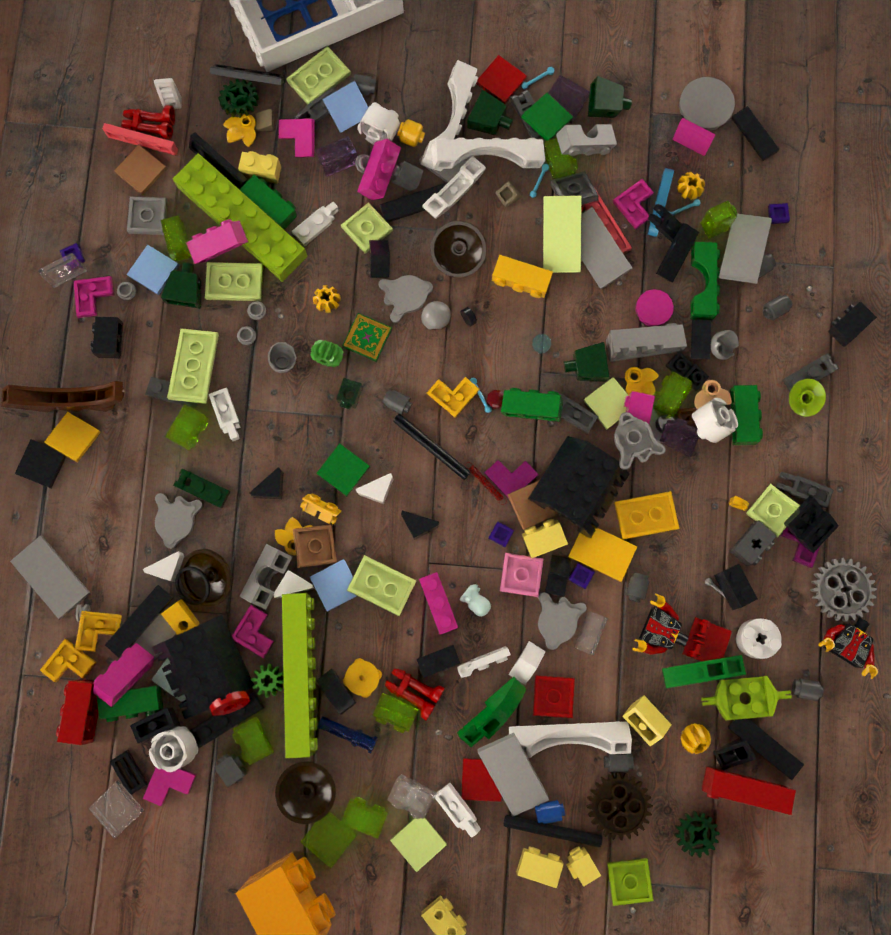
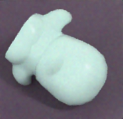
(475, 601)

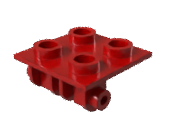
(706, 641)

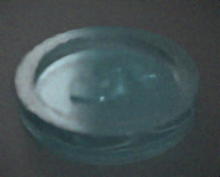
(541, 343)

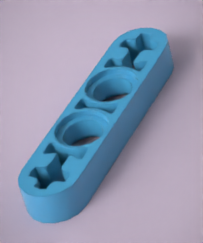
(661, 197)

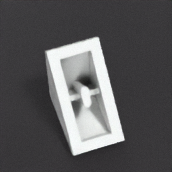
(377, 489)
(167, 567)
(292, 584)
(527, 663)

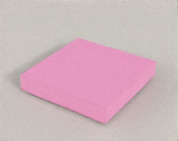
(521, 575)

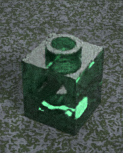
(349, 385)

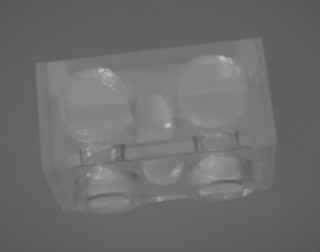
(412, 797)

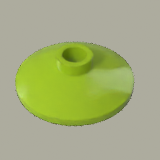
(814, 399)

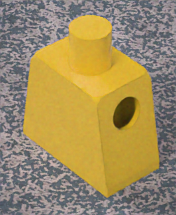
(177, 614)

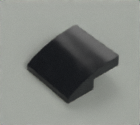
(811, 524)

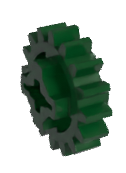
(238, 98)
(691, 840)

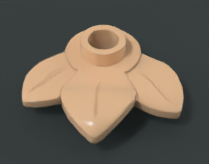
(705, 396)

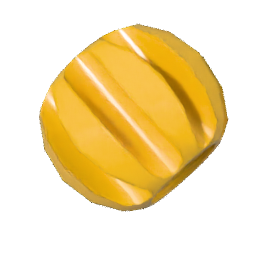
(691, 185)
(331, 294)
(695, 738)

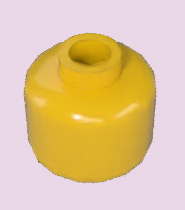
(411, 133)

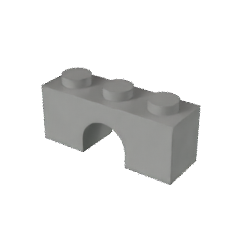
(574, 141)
(257, 587)

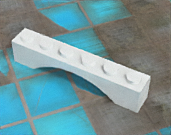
(460, 84)
(523, 152)
(607, 736)

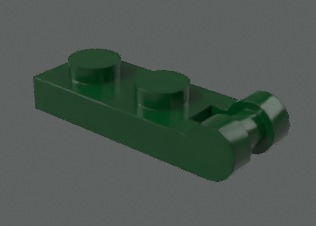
(202, 488)

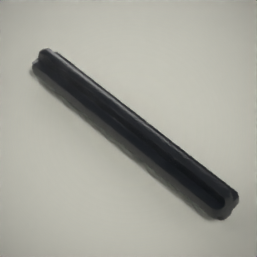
(431, 446)
(553, 831)

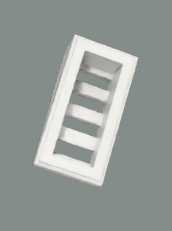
(168, 93)

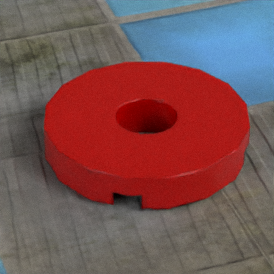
(232, 703)

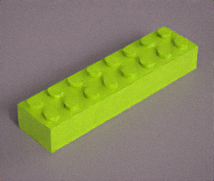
(224, 201)
(298, 675)

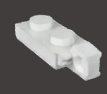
(315, 224)
(225, 413)
(482, 662)
(457, 809)

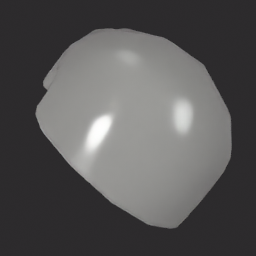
(435, 315)
(723, 344)
(282, 357)

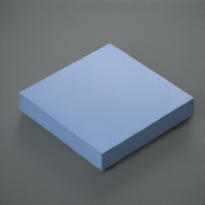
(346, 106)
(152, 269)
(333, 585)

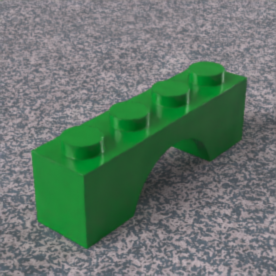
(704, 258)

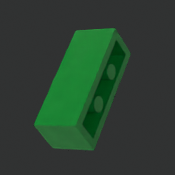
(269, 201)
(532, 404)
(746, 408)
(131, 703)

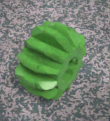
(327, 353)
(272, 686)

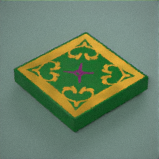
(367, 337)

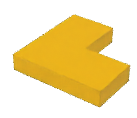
(454, 400)
(93, 624)
(67, 657)

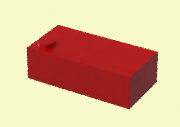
(748, 790)

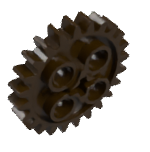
(633, 819)

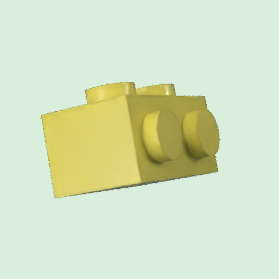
(261, 166)
(544, 538)
(647, 720)
(582, 866)
(540, 867)
(442, 918)

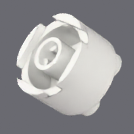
(379, 123)
(715, 420)
(769, 642)
(173, 749)

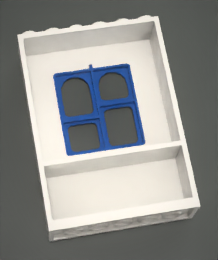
(277, 50)

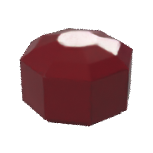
(495, 399)

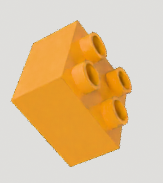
(284, 902)

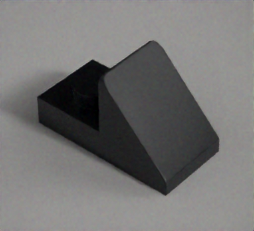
(558, 575)

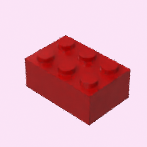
(78, 713)

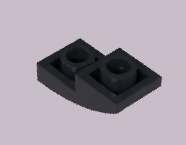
(700, 339)
(686, 369)
(335, 691)

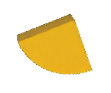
(738, 503)

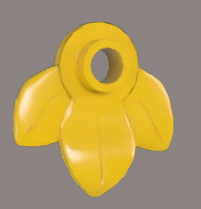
(239, 130)
(644, 380)
(285, 537)

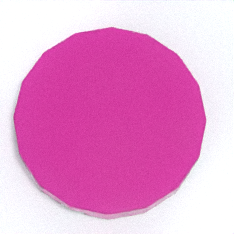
(654, 307)

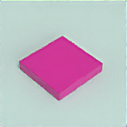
(693, 136)

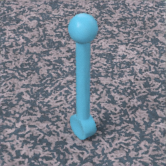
(550, 71)
(545, 167)
(696, 202)
(488, 409)

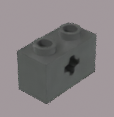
(743, 547)

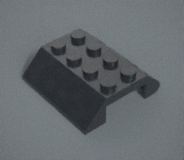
(580, 484)
(203, 665)

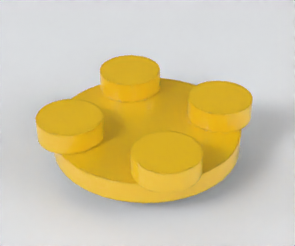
(362, 678)

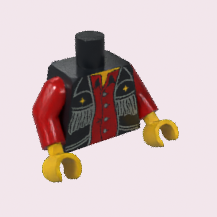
(660, 629)
(852, 645)

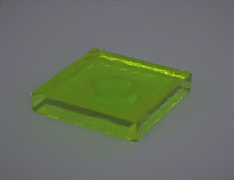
(328, 839)

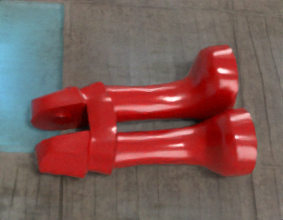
(138, 116)
(401, 691)

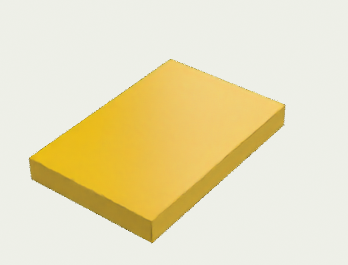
(646, 515)
(603, 553)

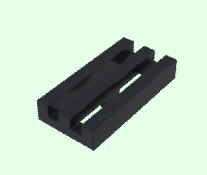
(134, 766)

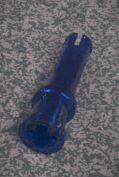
(356, 738)

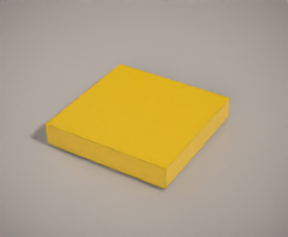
(72, 437)

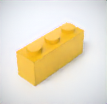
(521, 276)

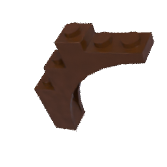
(43, 399)

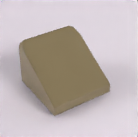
(264, 121)
(509, 193)

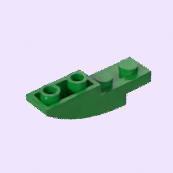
(703, 671)
(493, 717)

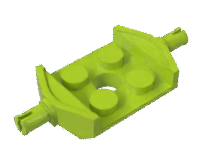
(760, 691)

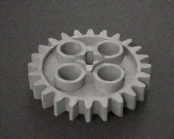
(860, 584)

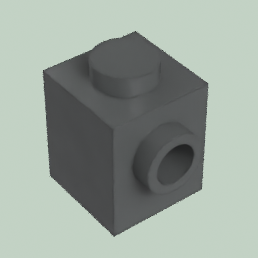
(407, 175)
(230, 769)

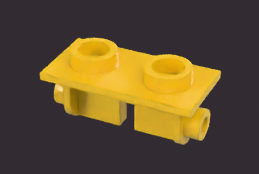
(313, 503)

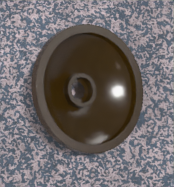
(454, 261)
(209, 563)
(295, 803)

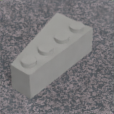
(645, 341)

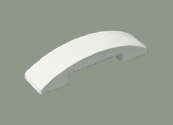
(455, 188)

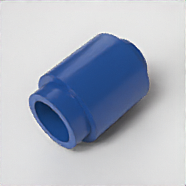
(549, 812)

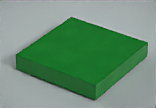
(547, 117)
(343, 470)

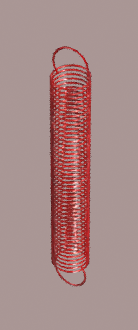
(483, 484)

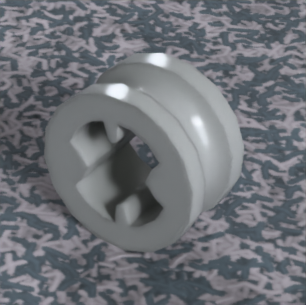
(79, 608)

